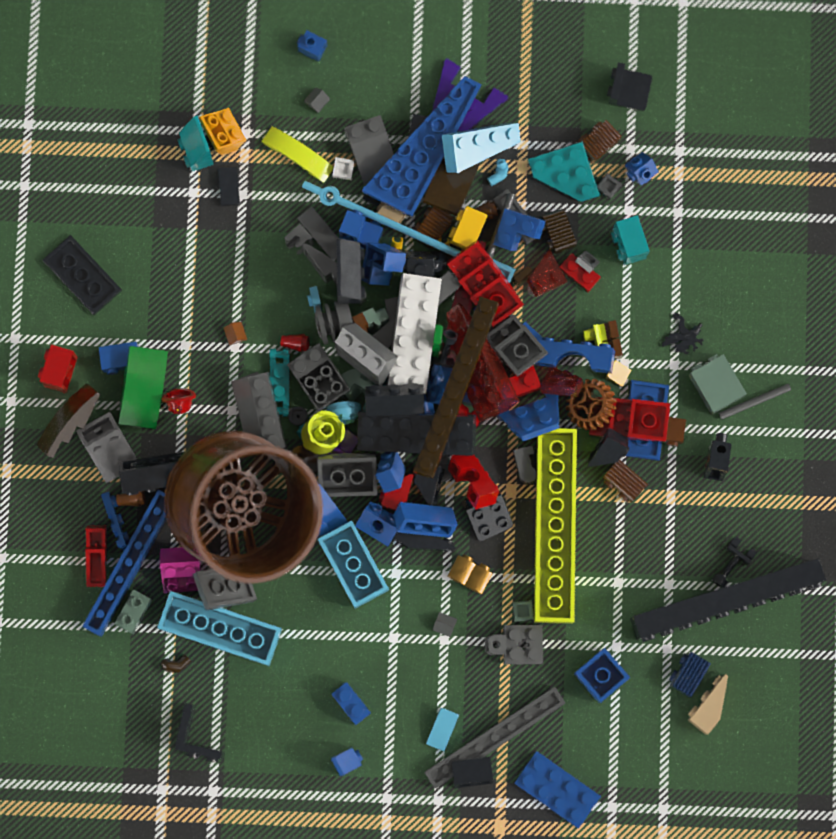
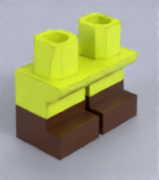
(605, 334)

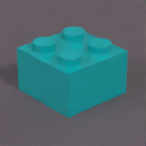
(630, 240)

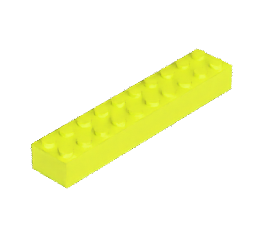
(555, 527)

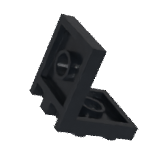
(183, 735)

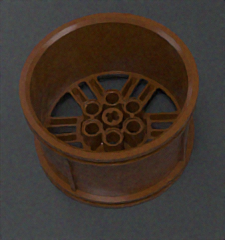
(199, 481)

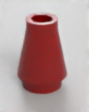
(296, 342)

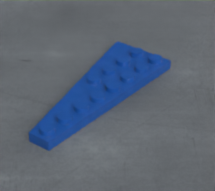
(410, 170)

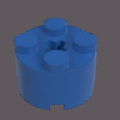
(437, 383)

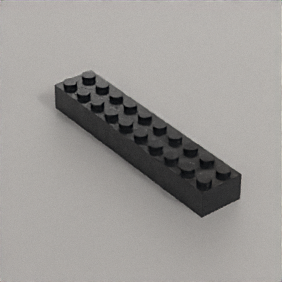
(722, 601)

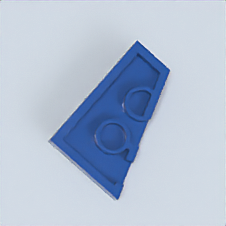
(116, 519)

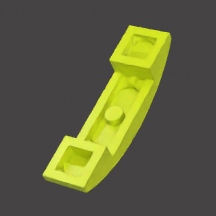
(298, 153)

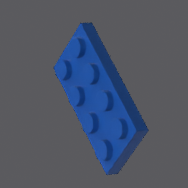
(557, 789)

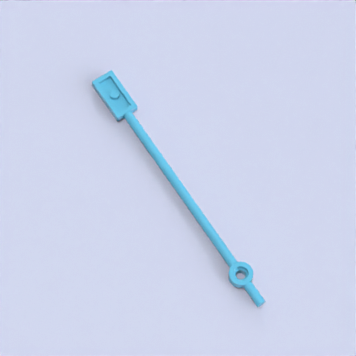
(507, 271)

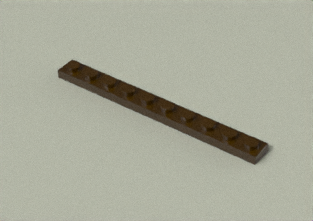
(456, 388)

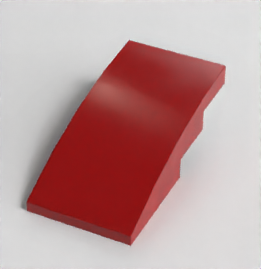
(484, 279)
(637, 420)

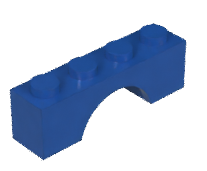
(600, 357)

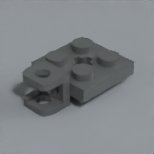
(508, 644)

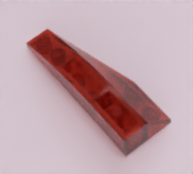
(489, 385)

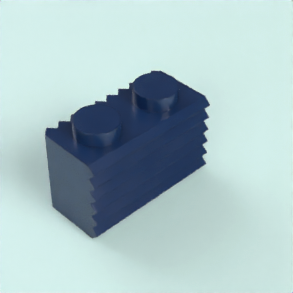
(689, 673)

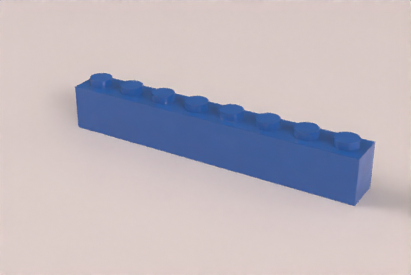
(127, 566)

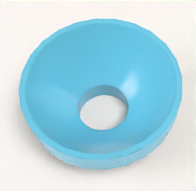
(346, 411)

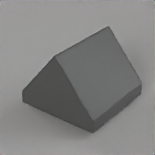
(317, 99)
(444, 624)

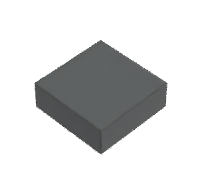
(608, 186)
(587, 261)

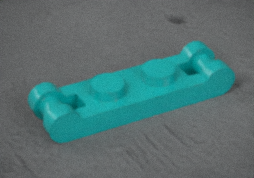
(280, 379)

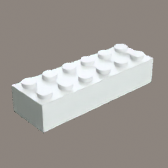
(414, 329)

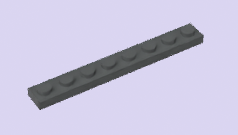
(497, 735)

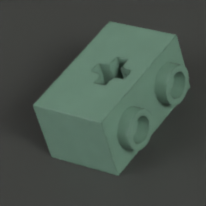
(133, 612)

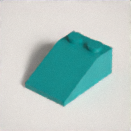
(195, 145)

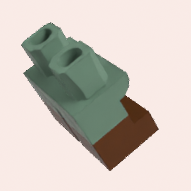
(371, 320)

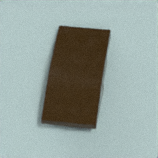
(450, 190)
(69, 416)

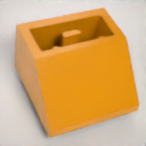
(223, 131)

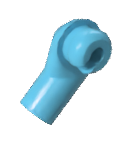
(500, 174)

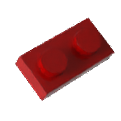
(579, 274)

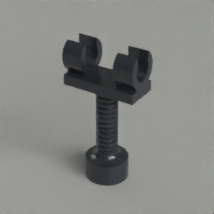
(449, 338)
(720, 579)

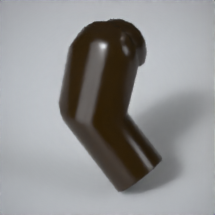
(175, 666)

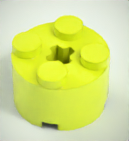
(322, 432)

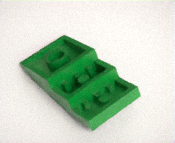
(142, 387)

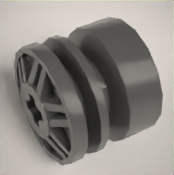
(332, 321)

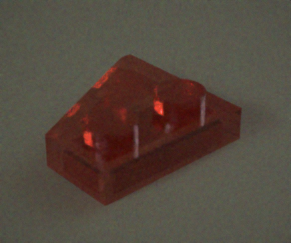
(546, 276)
(561, 383)

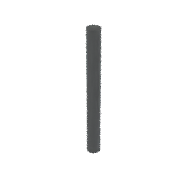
(508, 203)
(754, 401)

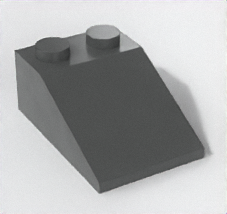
(369, 146)

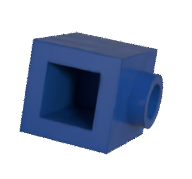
(311, 45)

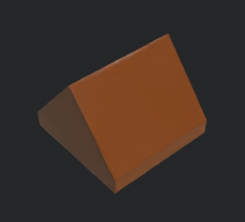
(235, 333)

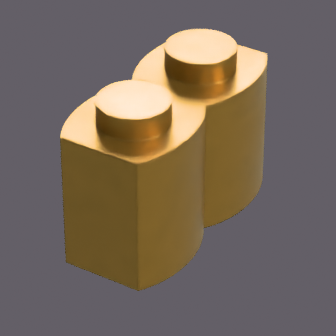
(470, 574)

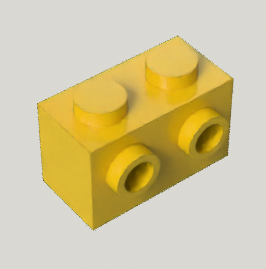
(468, 227)

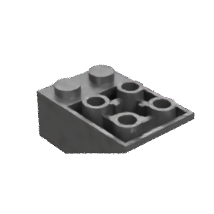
(106, 445)

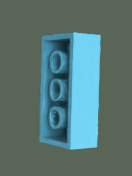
(353, 564)

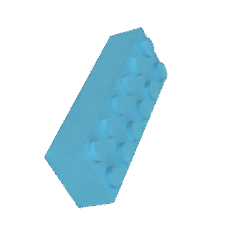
(219, 629)

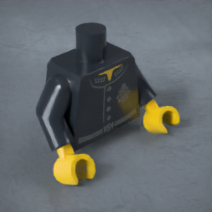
(423, 262)

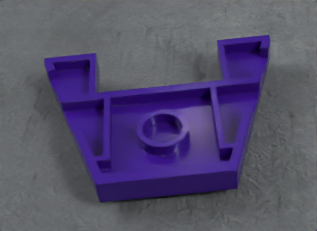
(478, 109)

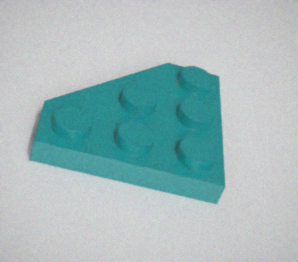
(566, 171)

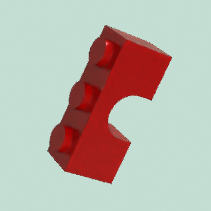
(481, 490)

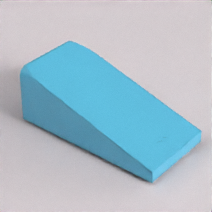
(442, 729)

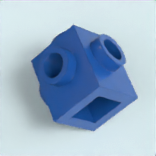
(641, 168)

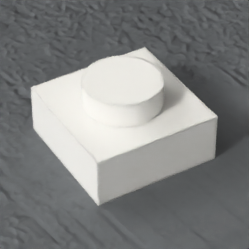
(343, 168)

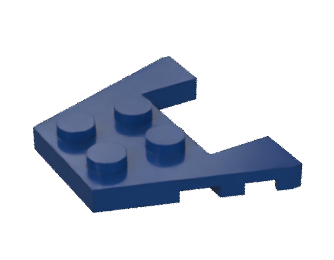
(533, 418)

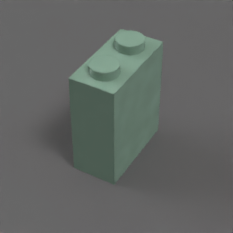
(717, 383)

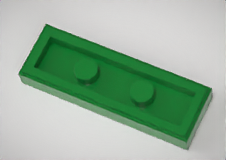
(437, 340)

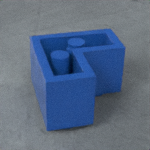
(513, 226)
(358, 230)
(380, 262)

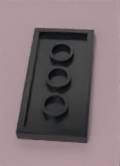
(82, 275)

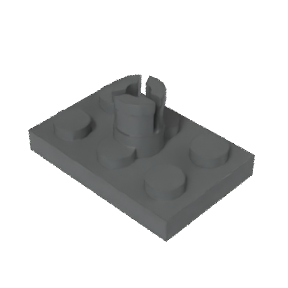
(222, 592)

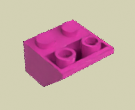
(178, 569)

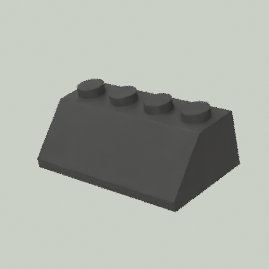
(259, 408)

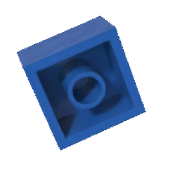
(601, 675)

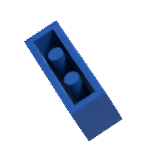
(425, 519)

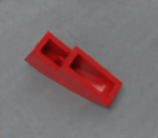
(96, 555)

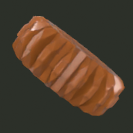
(594, 418)

